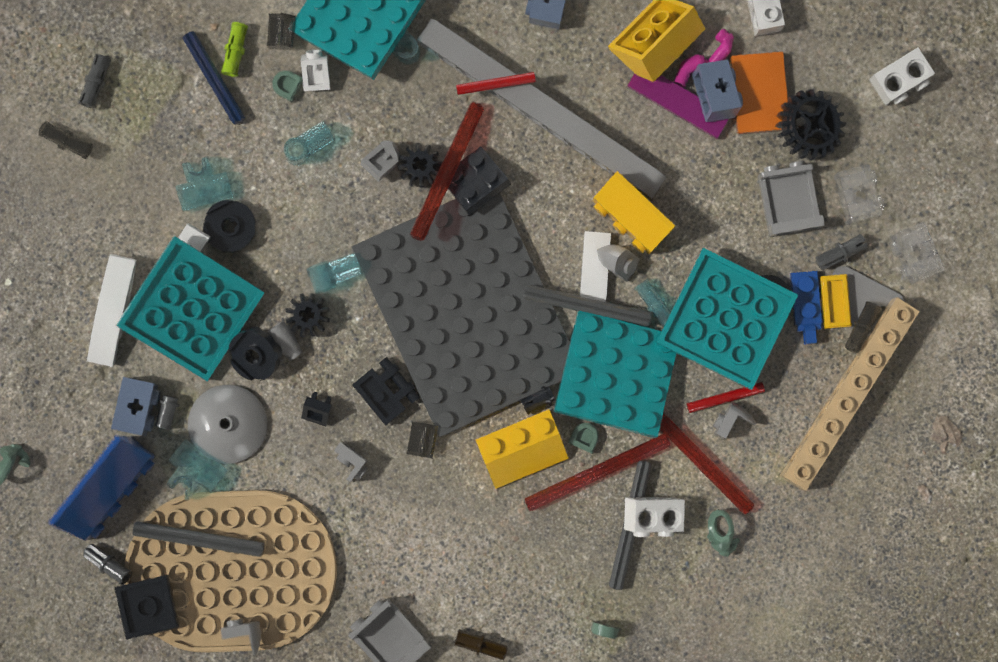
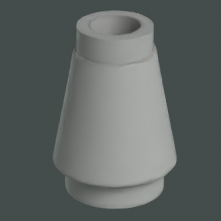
(286, 340)

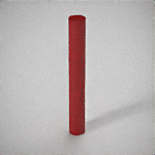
(495, 83)
(724, 398)

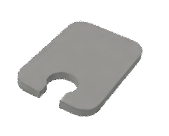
(862, 290)

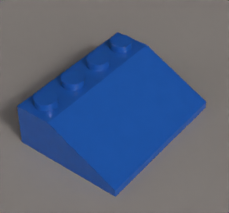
(103, 488)

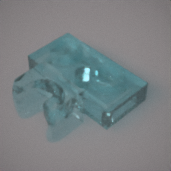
(203, 186)
(195, 469)

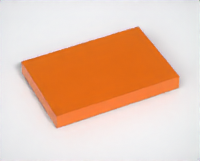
(763, 90)

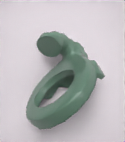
(9, 456)
(723, 544)

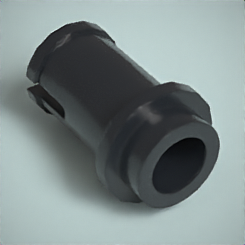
(538, 400)

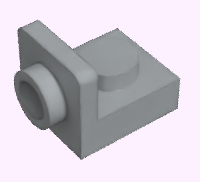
(348, 457)

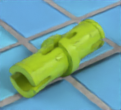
(234, 49)

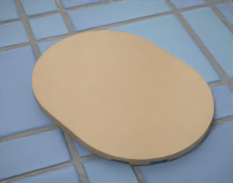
(280, 589)

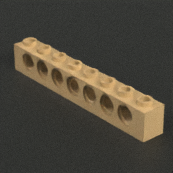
(849, 393)

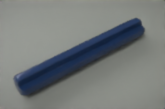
(213, 77)

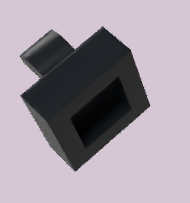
(316, 410)

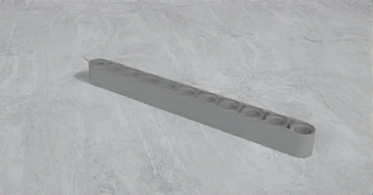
(542, 109)

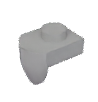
(382, 160)
(618, 260)
(725, 421)
(237, 628)

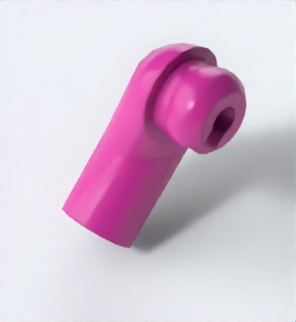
(725, 47)
(687, 67)

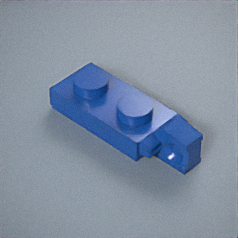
(807, 305)

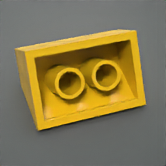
(657, 37)
(632, 213)
(522, 448)

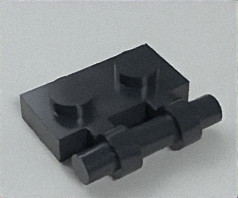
(380, 397)

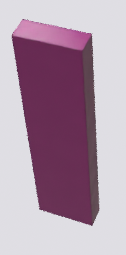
(676, 101)

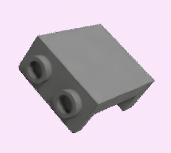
(789, 199)
(388, 635)

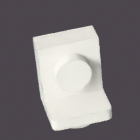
(315, 70)

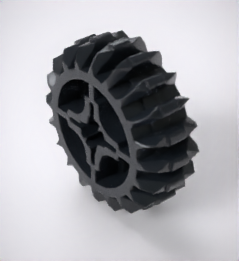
(828, 132)

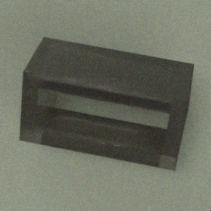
(278, 33)
(422, 440)

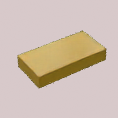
(835, 301)

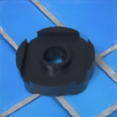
(215, 222)
(264, 345)

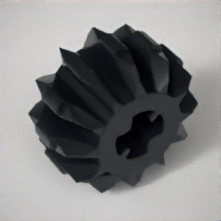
(421, 156)
(303, 307)

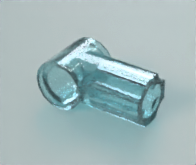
(310, 141)
(327, 274)

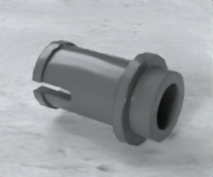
(166, 411)

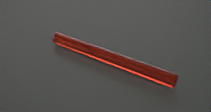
(447, 171)
(706, 466)
(597, 472)

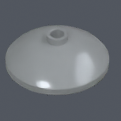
(246, 426)

